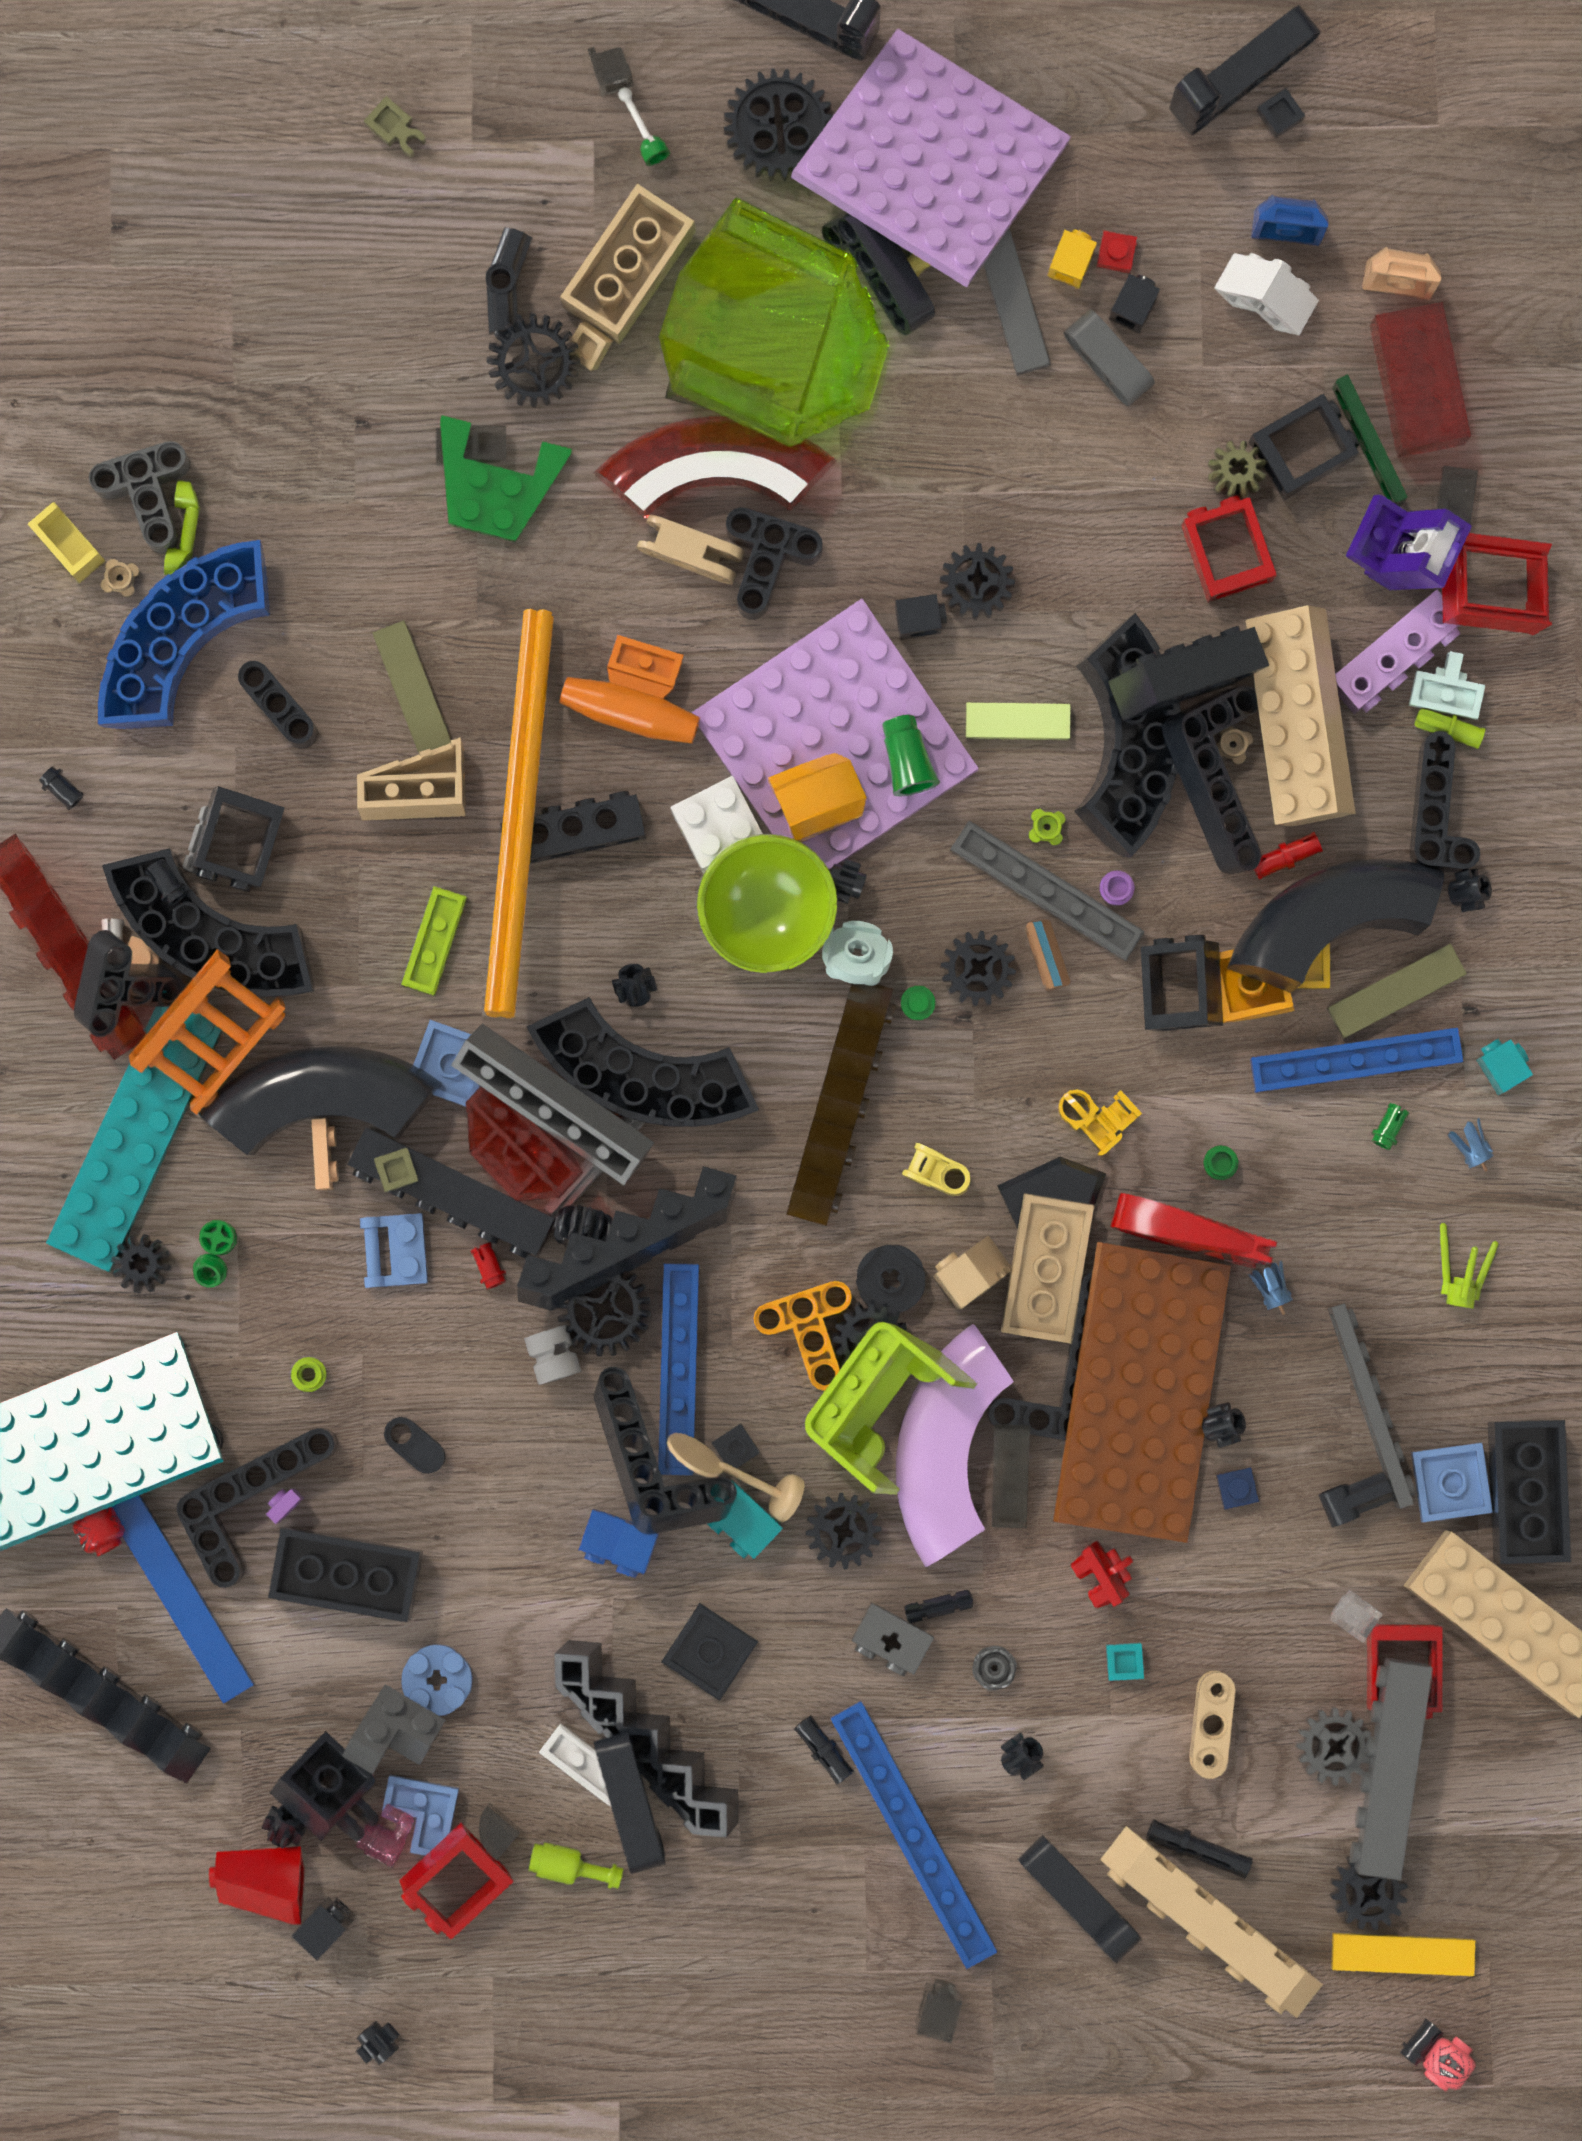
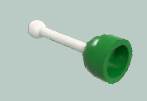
(653, 148)

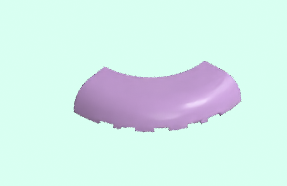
(936, 1449)

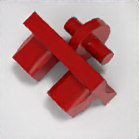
(1109, 1571)

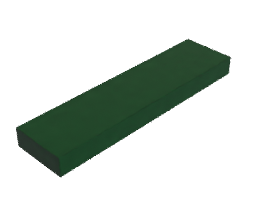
(1369, 440)

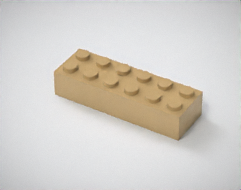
(1302, 718)
(1502, 1618)

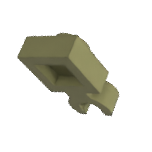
(392, 124)

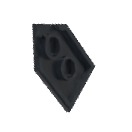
(1054, 1179)

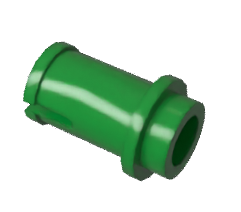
(1389, 1127)

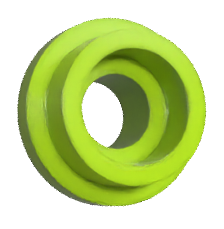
(297, 1374)

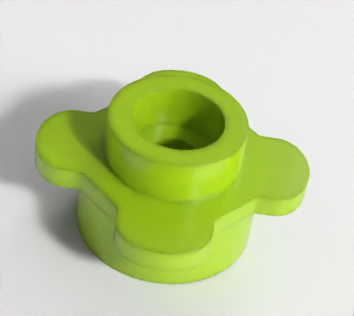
(1052, 835)

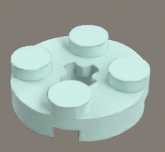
(857, 969)

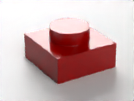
(1116, 251)

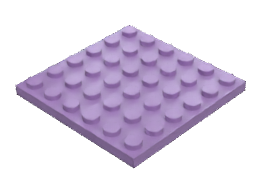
(931, 157)
(825, 700)

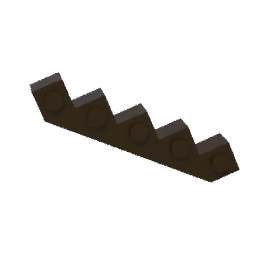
(841, 1103)

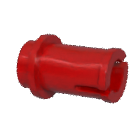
(488, 1266)

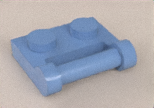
(406, 1250)

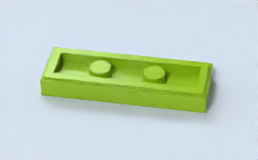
(434, 941)

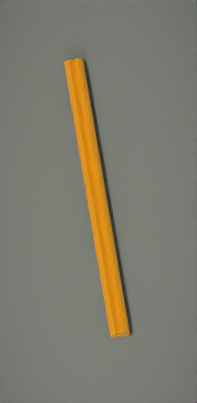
(518, 814)

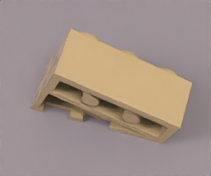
(415, 787)
(971, 1273)

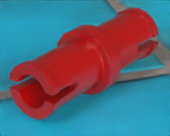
(1288, 855)

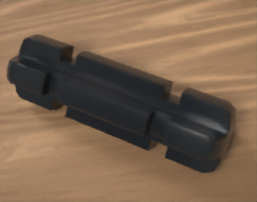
(938, 1606)

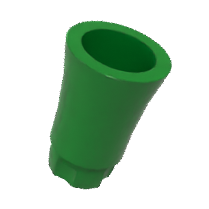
(908, 757)

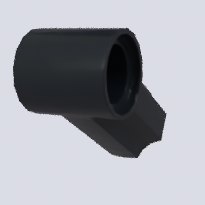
(1349, 1501)

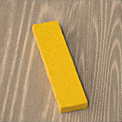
(1403, 1954)

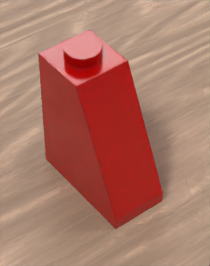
(261, 1881)

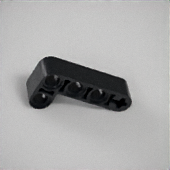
(884, 270)
(1440, 803)
(630, 1803)
(1079, 1899)

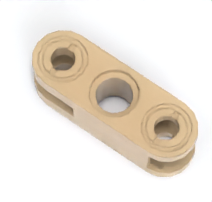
(691, 549)
(1218, 1742)

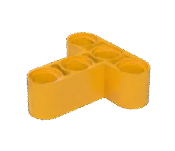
(802, 1326)

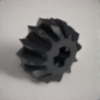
(581, 1221)
(136, 1275)

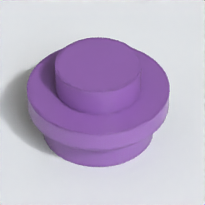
(1116, 888)

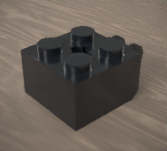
(326, 1807)

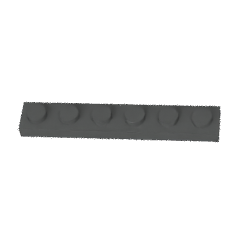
(1367, 1390)

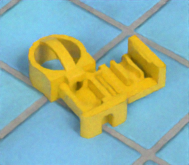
(1100, 1127)

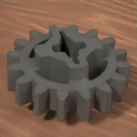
(1322, 1758)

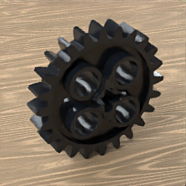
(748, 128)

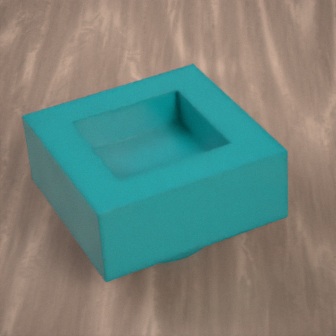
(1124, 1661)

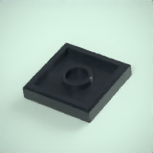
(709, 1651)

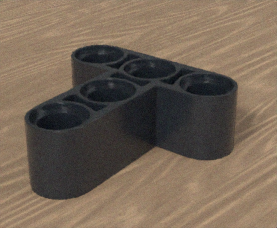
(766, 552)
(122, 984)

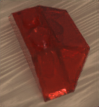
(517, 1151)

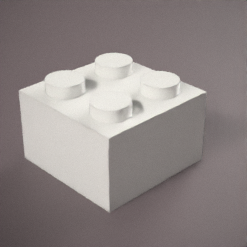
(714, 820)

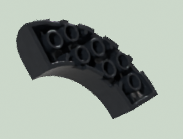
(1135, 761)
(1329, 905)
(190, 932)
(639, 1081)
(315, 1085)

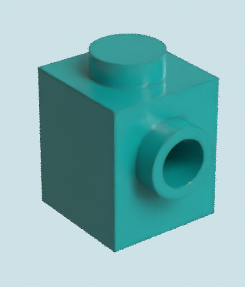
(1504, 1064)

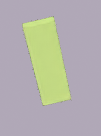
(1017, 721)

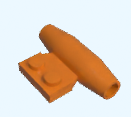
(635, 693)

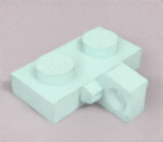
(1447, 690)

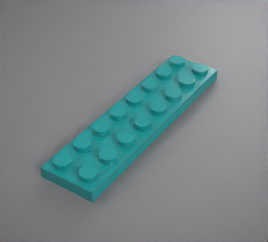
(128, 1152)

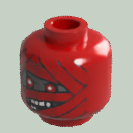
(99, 1532)

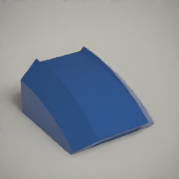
(1290, 221)

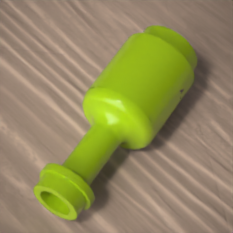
(565, 1865)

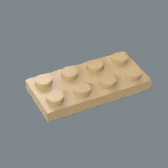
(1047, 1268)

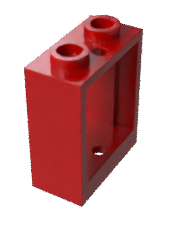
(1238, 582)
(1403, 1632)
(457, 1840)

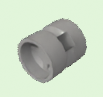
(552, 1354)

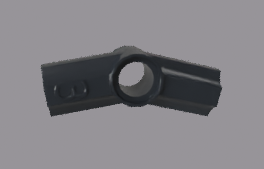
(509, 261)

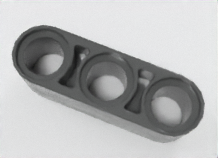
(1109, 357)

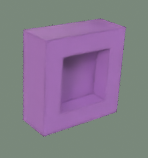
(283, 1504)

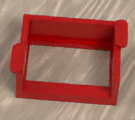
(1532, 620)

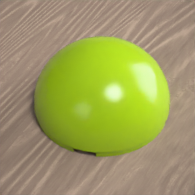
(767, 903)

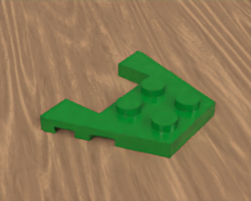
(492, 497)

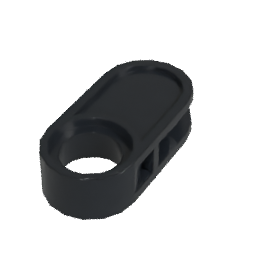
(420, 1451)

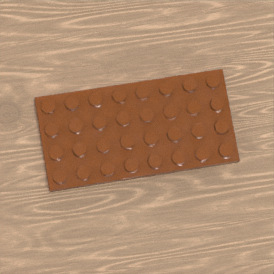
(1141, 1393)

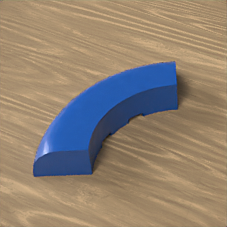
(173, 627)

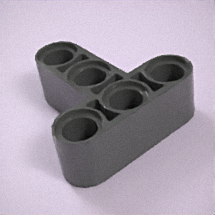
(145, 486)

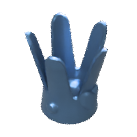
(1479, 1151)
(1274, 1287)

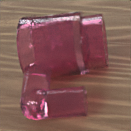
(383, 1842)

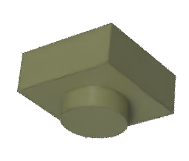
(396, 1170)

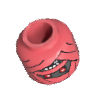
(1449, 2063)

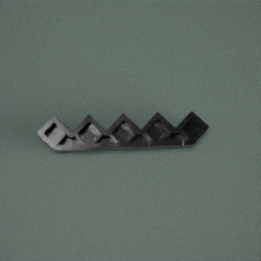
(629, 1242)
(100, 1696)
(672, 1774)

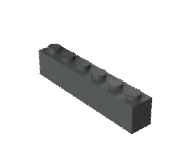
(552, 1103)
(1392, 1768)

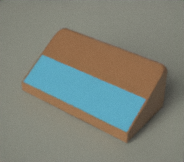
(1047, 955)

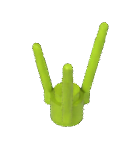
(1463, 1290)

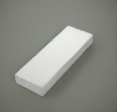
(576, 1759)

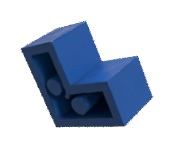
(619, 1542)

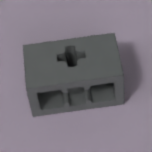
(881, 1622)

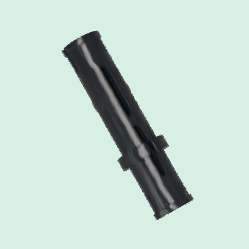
(1192, 1846)

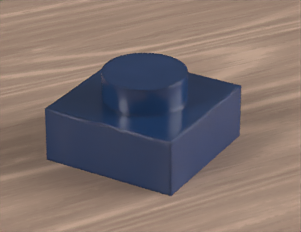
(1237, 1488)

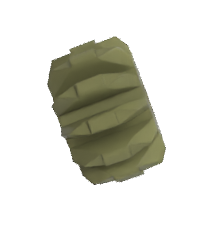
(1234, 458)

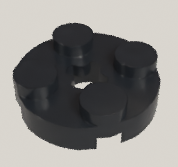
(888, 1259)

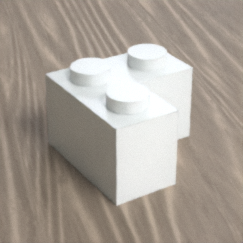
(1268, 290)

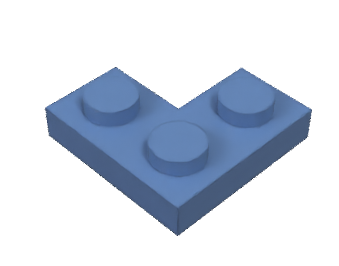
(429, 1803)

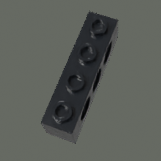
(592, 837)

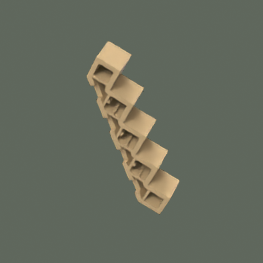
(1210, 1923)

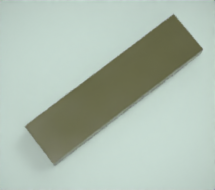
(411, 687)
(1396, 991)

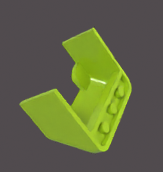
(864, 1388)

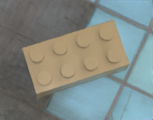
(628, 263)

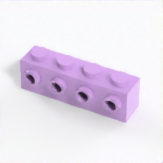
(1394, 653)

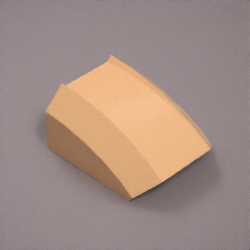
(1402, 273)

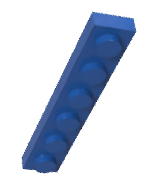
(1356, 1060)
(678, 1361)

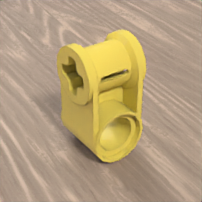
(935, 1170)

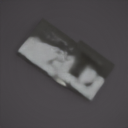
(483, 445)

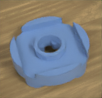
(450, 1665)

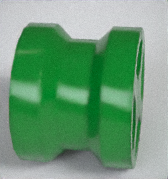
(212, 1235)

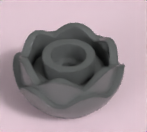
(994, 1679)

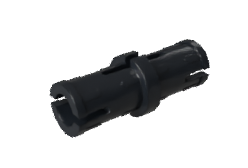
(823, 1749)

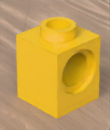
(1072, 258)

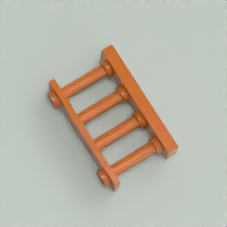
(194, 1000)

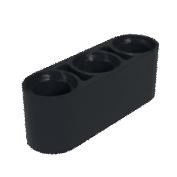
(266, 692)

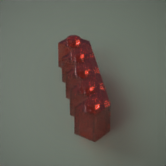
(57, 936)

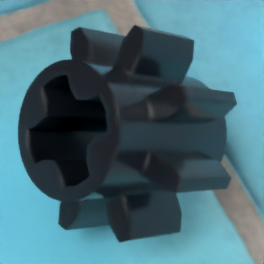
(848, 880)
(1469, 890)
(634, 985)
(1224, 1425)
(1022, 1756)
(283, 1827)
(377, 2043)

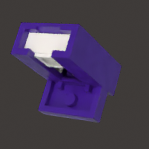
(1407, 547)

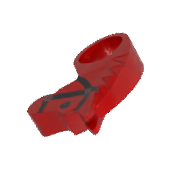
(1189, 1231)

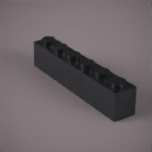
(459, 1196)

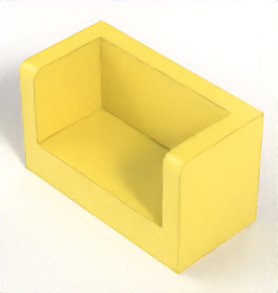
(66, 542)

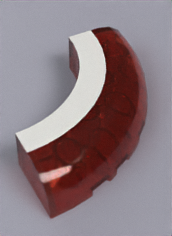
(711, 454)

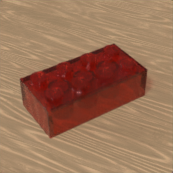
(1420, 379)

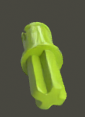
(1459, 730)

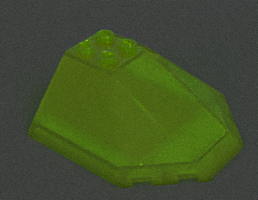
(772, 328)

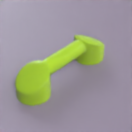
(186, 499)

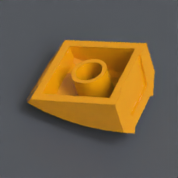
(819, 795)
(1247, 997)

